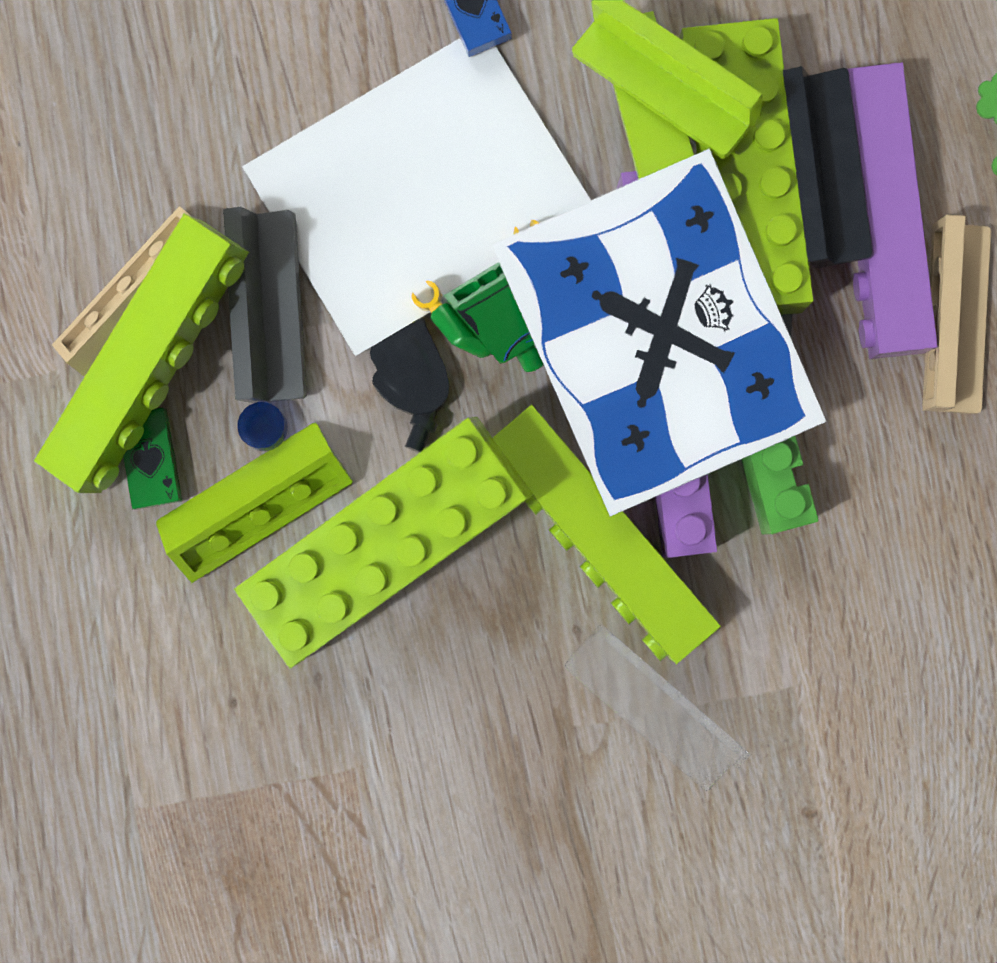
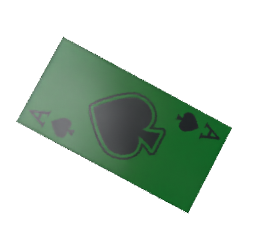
(152, 465)

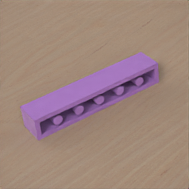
(896, 279)

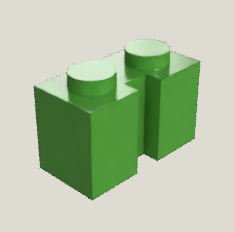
(773, 488)

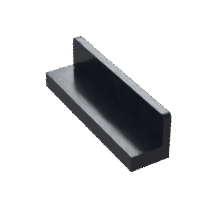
(828, 167)

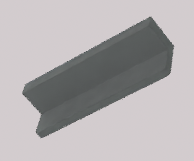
(266, 308)

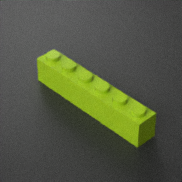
(142, 356)
(610, 544)

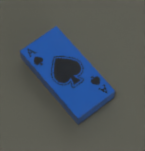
(479, 24)

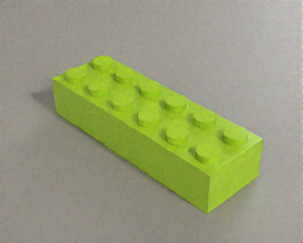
(762, 165)
(383, 541)

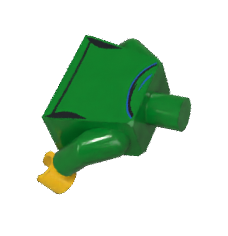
(484, 318)

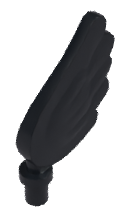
(412, 378)

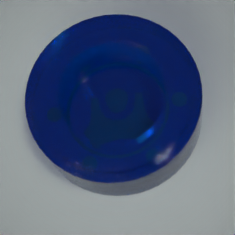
(262, 426)

